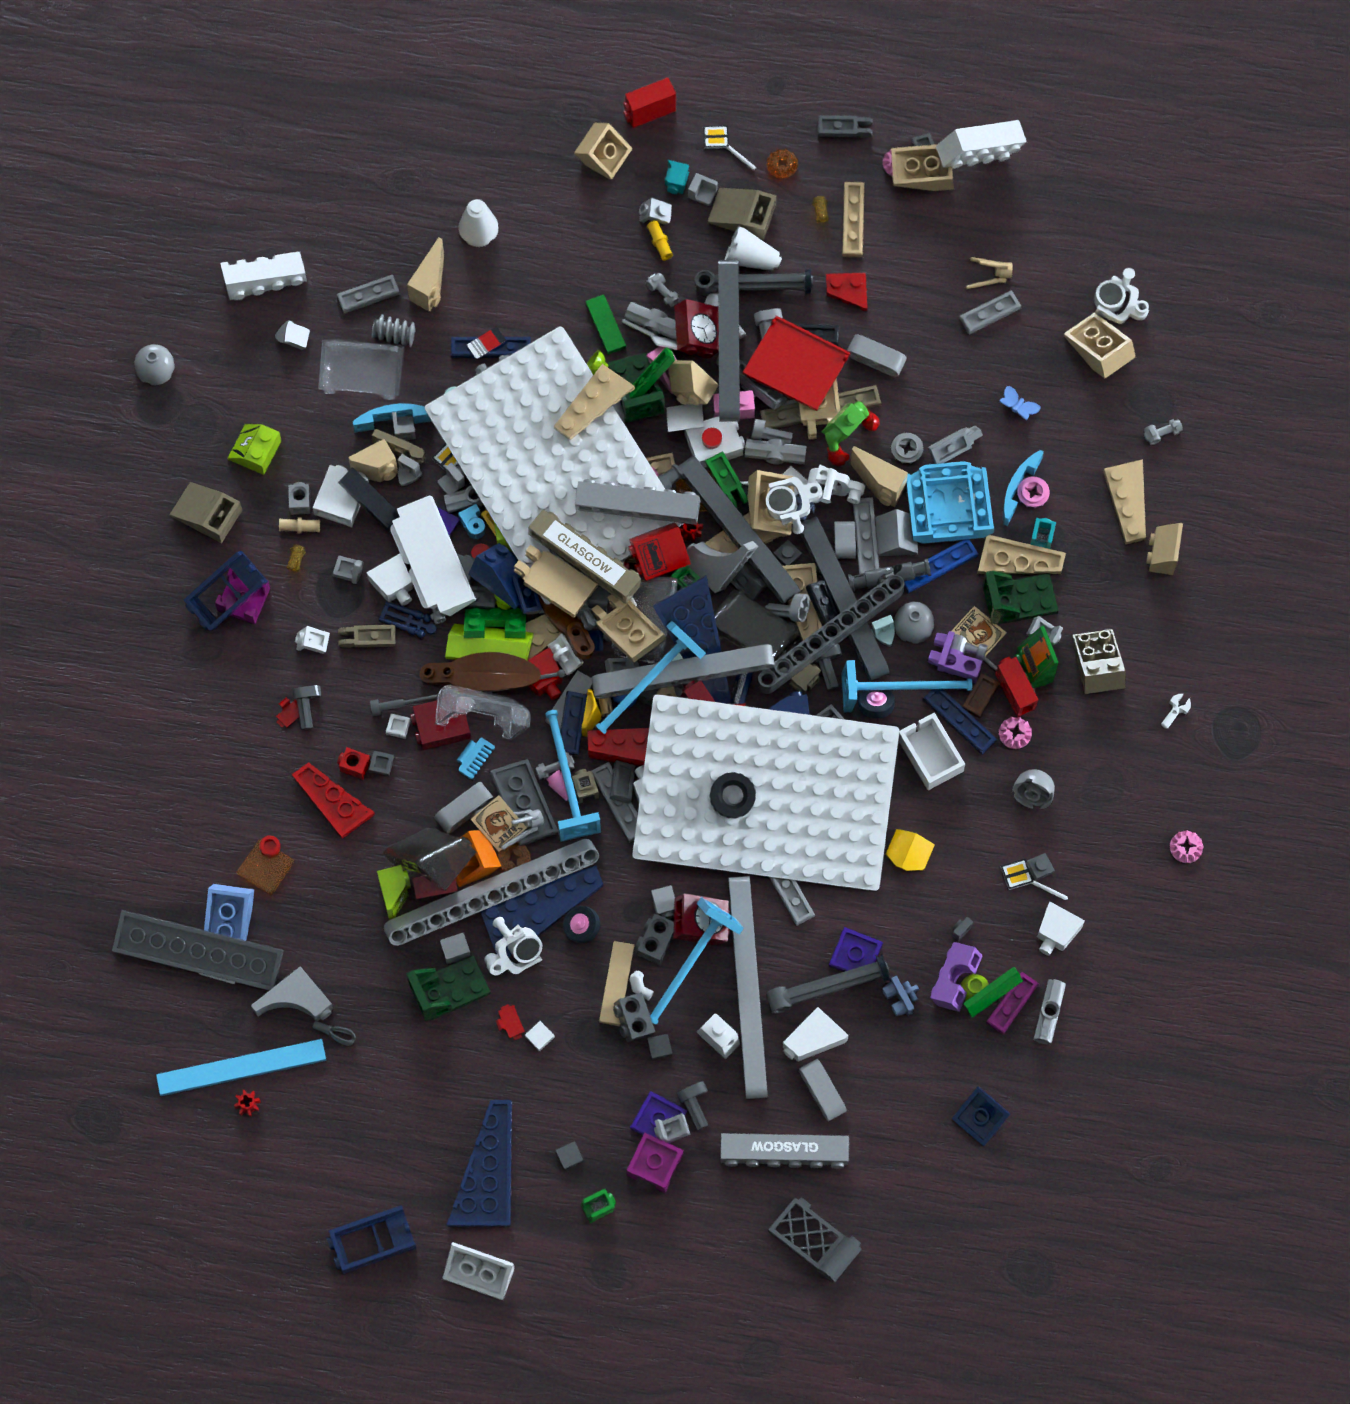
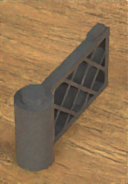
(838, 1255)

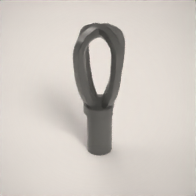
(329, 1029)

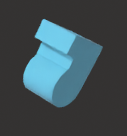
(473, 525)

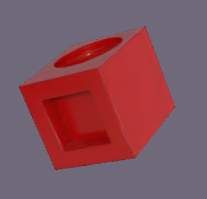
(358, 771)

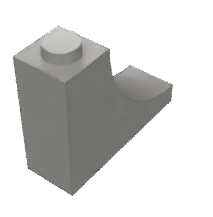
(717, 565)
(295, 992)

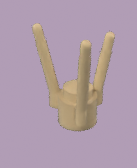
(1002, 270)

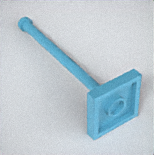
(682, 643)
(851, 686)
(578, 825)
(718, 918)

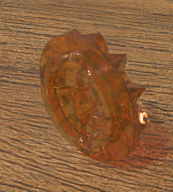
(782, 171)
(504, 855)

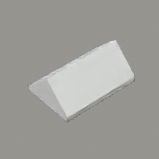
(478, 1271)

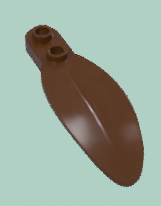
(568, 626)
(483, 672)

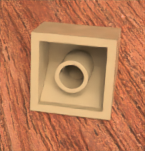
(603, 149)
(691, 383)
(375, 462)
(1165, 548)

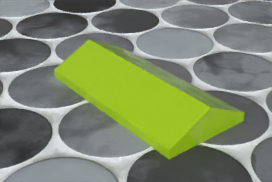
(493, 642)

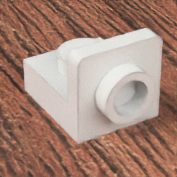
(312, 639)

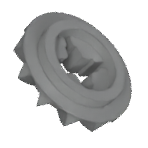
(915, 445)

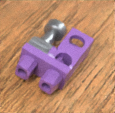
(953, 659)

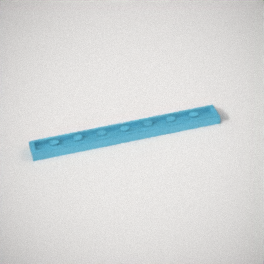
(241, 1067)

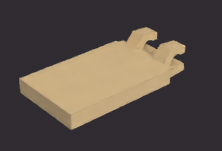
(827, 411)
(555, 581)
(628, 628)

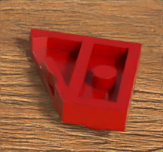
(848, 288)

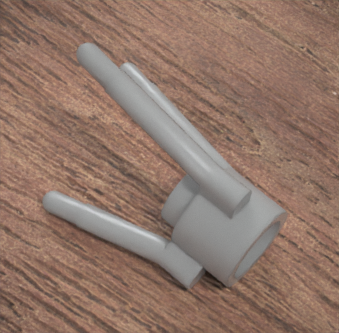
(530, 819)

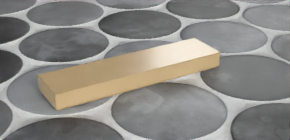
(853, 219)
(616, 980)

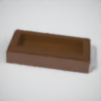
(980, 695)

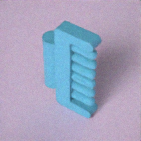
(470, 754)

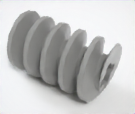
(393, 331)

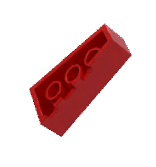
(619, 745)

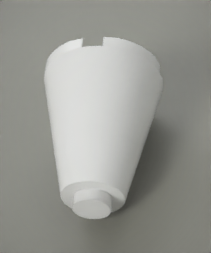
(478, 224)
(752, 251)

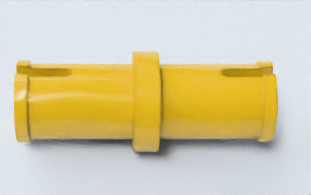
(659, 240)

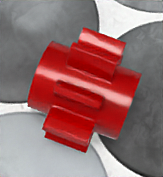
(693, 533)
(241, 1103)

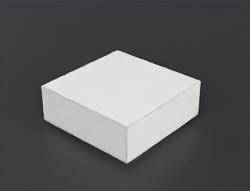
(398, 726)
(539, 1036)

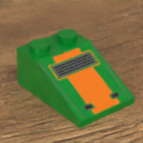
(1038, 658)

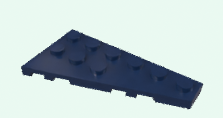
(694, 614)
(543, 905)
(486, 1185)

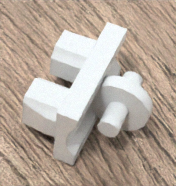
(564, 654)

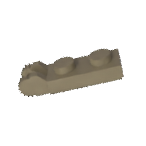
(400, 446)
(368, 636)

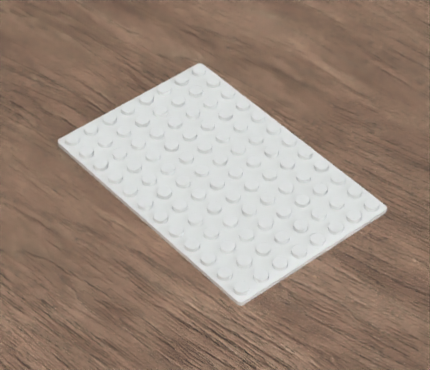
(518, 462)
(816, 784)

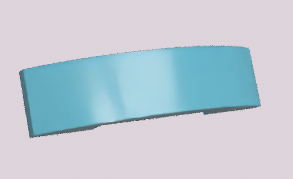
(366, 421)
(1028, 466)

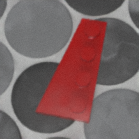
(335, 804)

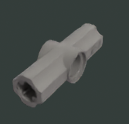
(651, 320)
(775, 451)
(461, 500)
(1053, 1000)

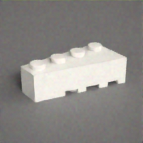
(263, 275)

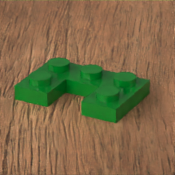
(478, 619)

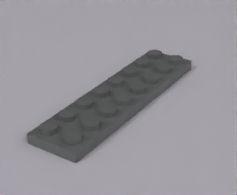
(197, 950)

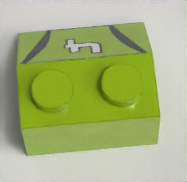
(255, 447)
(394, 888)

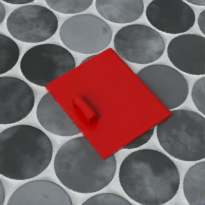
(796, 363)

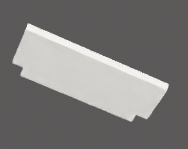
(432, 557)

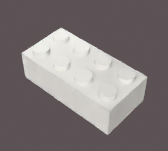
(981, 144)

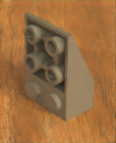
(744, 209)
(207, 511)
(1099, 661)

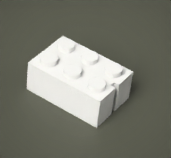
(931, 751)

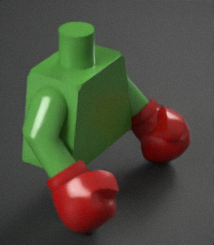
(843, 425)

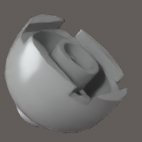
(154, 364)
(914, 622)
(1034, 788)

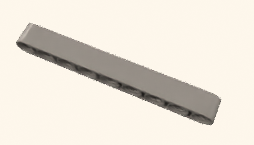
(685, 671)

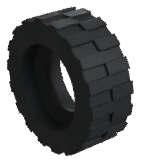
(744, 784)

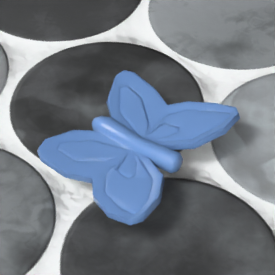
(1019, 407)

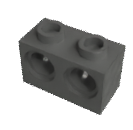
(660, 940)
(639, 1016)

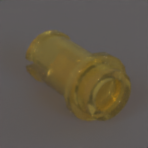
(820, 208)
(296, 557)

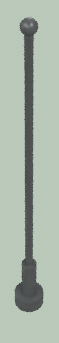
(377, 707)

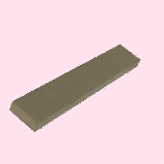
(790, 415)

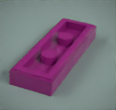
(1012, 1004)

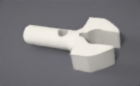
(1176, 710)

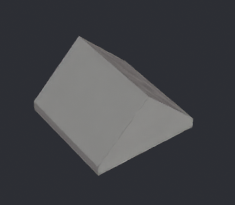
(895, 534)

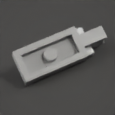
(954, 444)

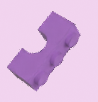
(959, 960)

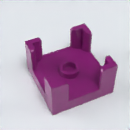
(251, 608)
(654, 1162)

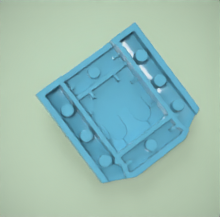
(935, 504)

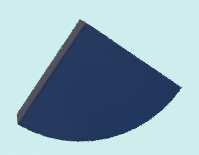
(597, 638)

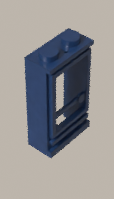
(247, 574)
(398, 1230)

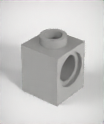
(299, 506)
(663, 901)

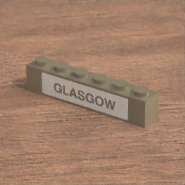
(584, 556)

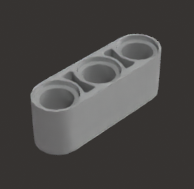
(876, 355)
(463, 807)
(822, 1090)

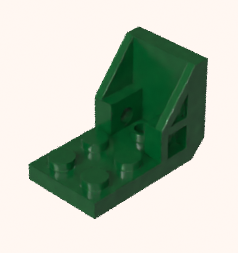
(644, 406)
(1019, 598)
(447, 988)

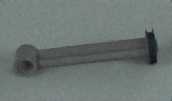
(757, 282)
(781, 999)

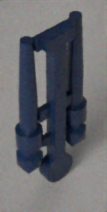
(430, 628)

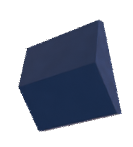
(981, 1116)

